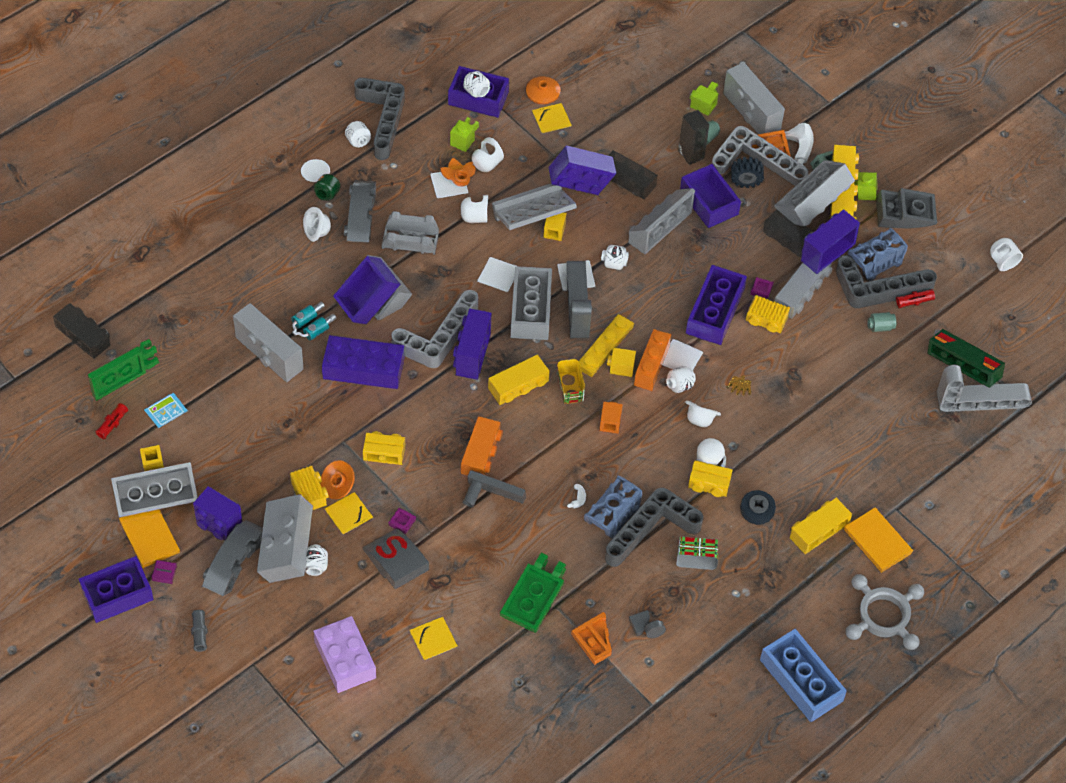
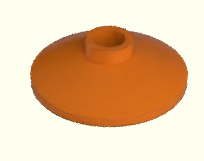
(543, 90)
(332, 476)

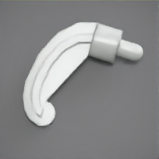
(581, 497)

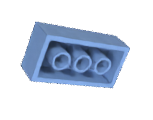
(803, 675)

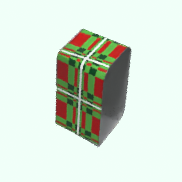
(697, 553)

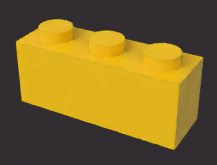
(518, 380)
(820, 525)

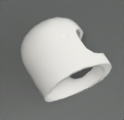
(483, 160)
(474, 212)
(1005, 254)
(711, 452)

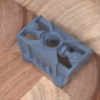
(882, 259)
(621, 513)

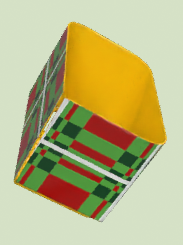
(573, 368)

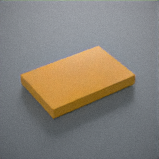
(149, 537)
(878, 540)

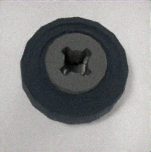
(760, 514)

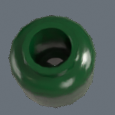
(327, 187)

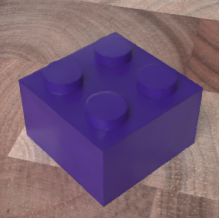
(216, 513)

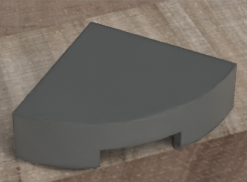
(639, 622)

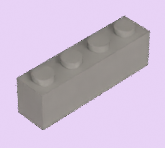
(801, 288)

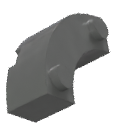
(361, 202)
(226, 565)

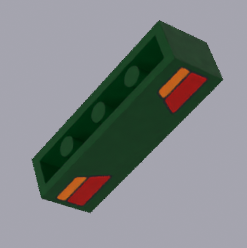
(972, 360)

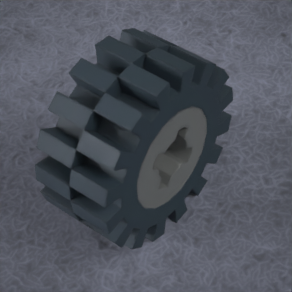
(747, 172)

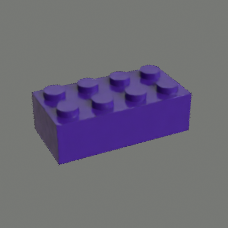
(716, 304)
(363, 362)

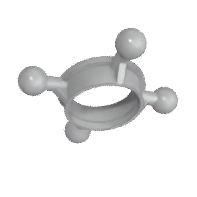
(914, 592)

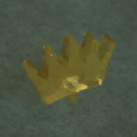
(740, 384)

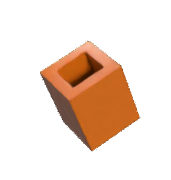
(611, 417)

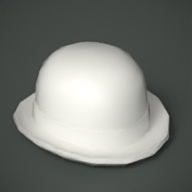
(316, 224)
(700, 416)

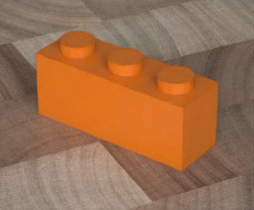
(652, 360)
(481, 446)

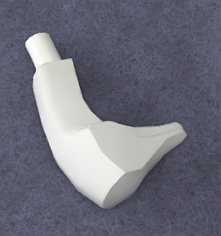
(804, 136)

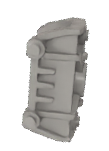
(412, 233)

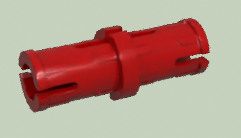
(927, 295)
(104, 429)

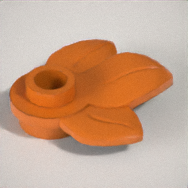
(458, 173)

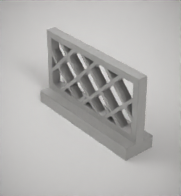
(524, 203)

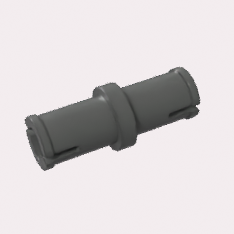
(199, 630)

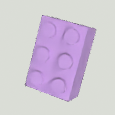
(344, 654)

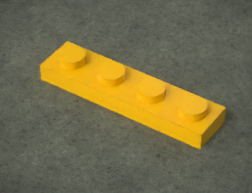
(604, 345)

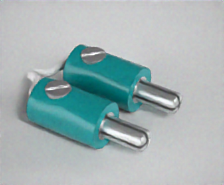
(315, 328)

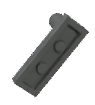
(479, 481)

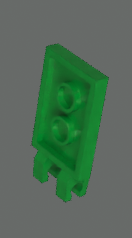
(122, 370)
(534, 594)

